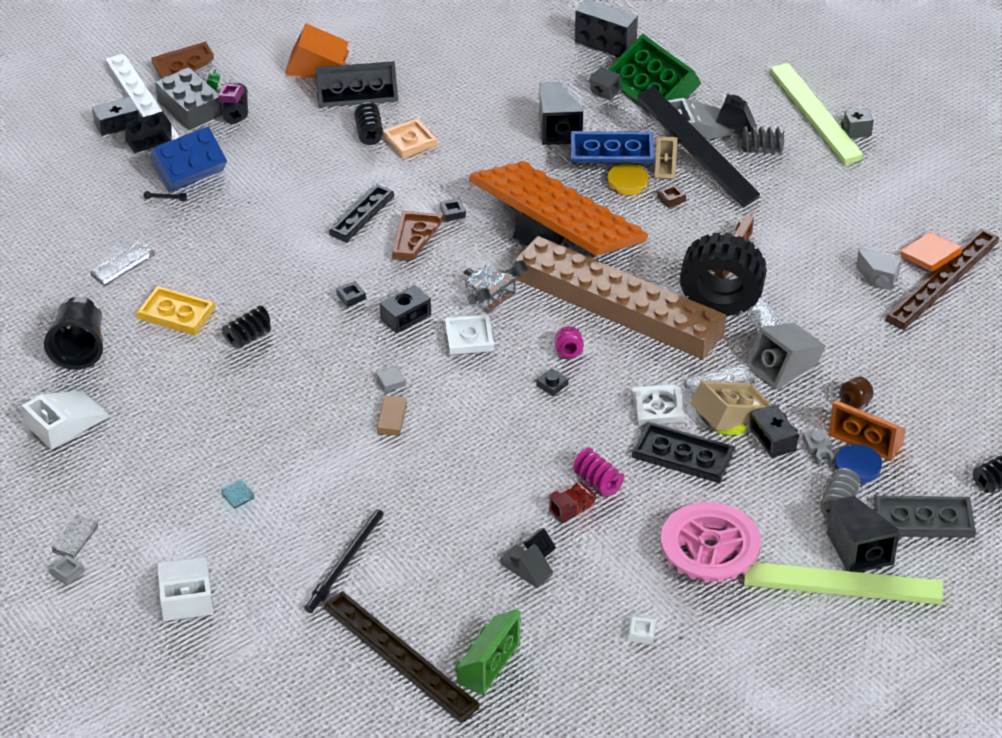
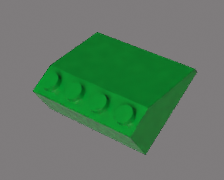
(650, 65)

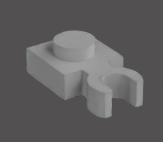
(819, 443)

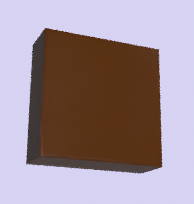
(671, 196)

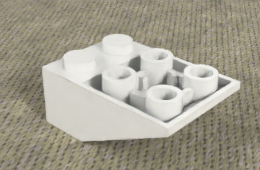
(61, 416)
(184, 589)

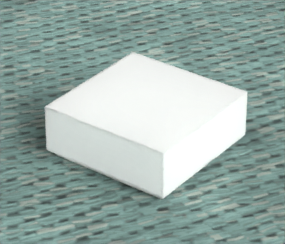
(642, 630)

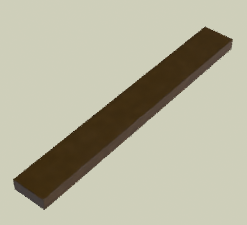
(402, 657)

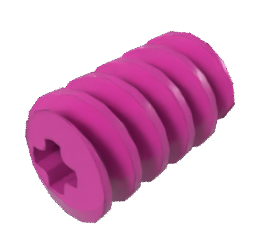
(598, 472)

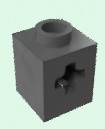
(605, 83)
(857, 123)

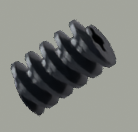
(233, 112)
(368, 123)
(247, 327)
(989, 475)

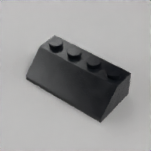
(356, 84)

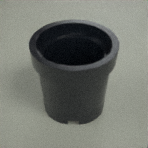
(75, 335)

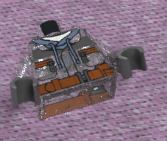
(491, 286)

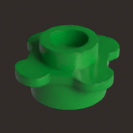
(213, 80)

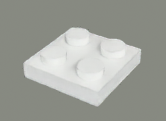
(469, 334)

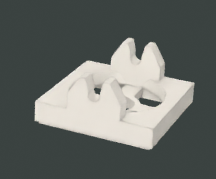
(657, 416)

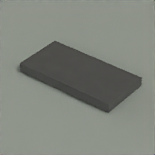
(928, 515)

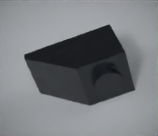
(735, 114)

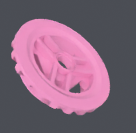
(710, 521)

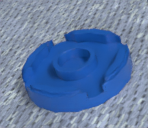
(861, 460)

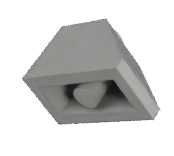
(878, 268)

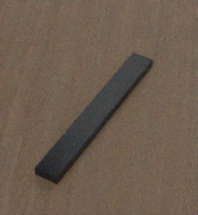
(698, 146)

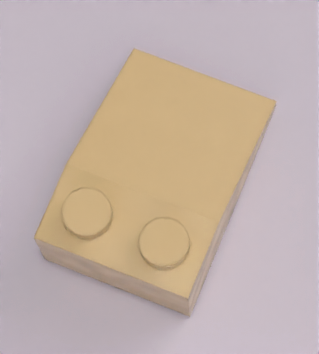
(727, 403)

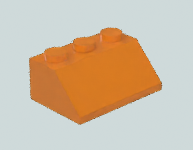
(863, 428)

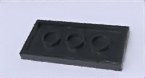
(683, 452)

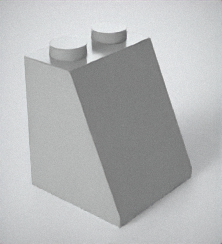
(783, 353)

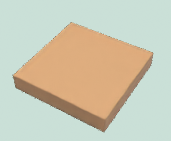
(409, 138)

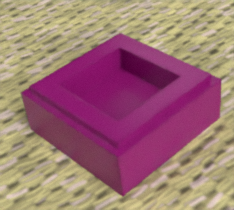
(230, 93)

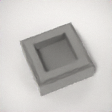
(391, 379)
(67, 570)

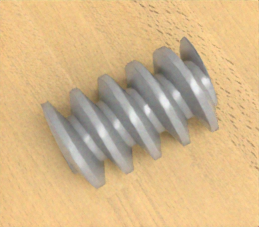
(841, 485)

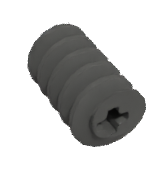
(763, 139)

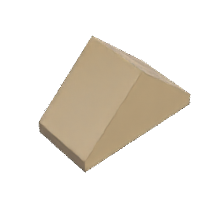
(666, 157)

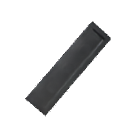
(361, 213)

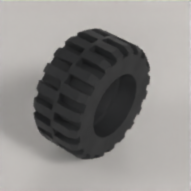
(727, 254)

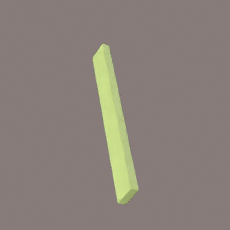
(816, 114)
(845, 583)

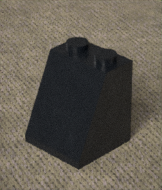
(558, 114)
(861, 535)

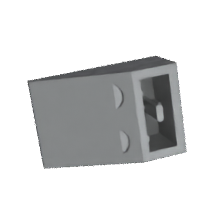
(702, 117)

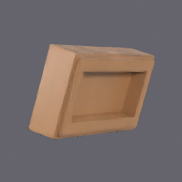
(392, 415)

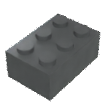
(188, 98)

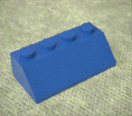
(612, 147)

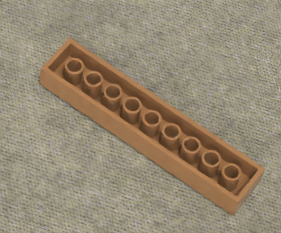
(622, 298)

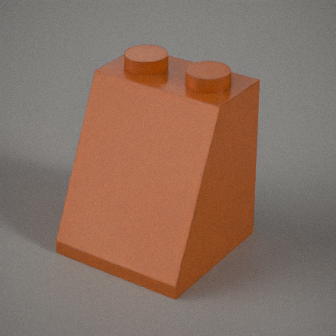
(315, 49)

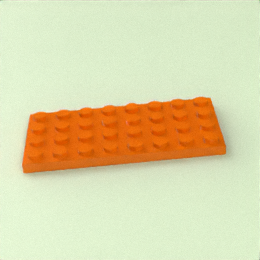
(559, 208)

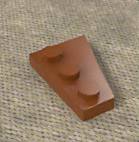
(191, 56)

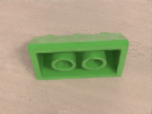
(489, 652)

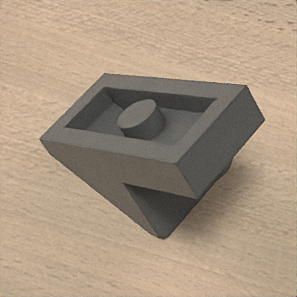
(527, 564)

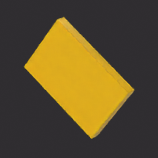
(176, 310)

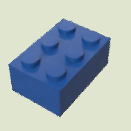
(188, 159)

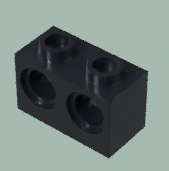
(148, 132)

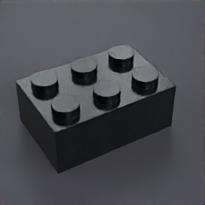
(605, 27)

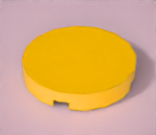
(628, 179)

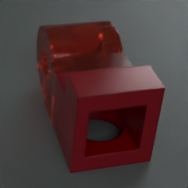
(571, 501)

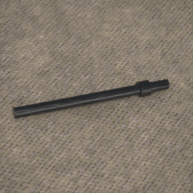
(322, 590)

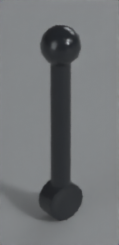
(182, 196)

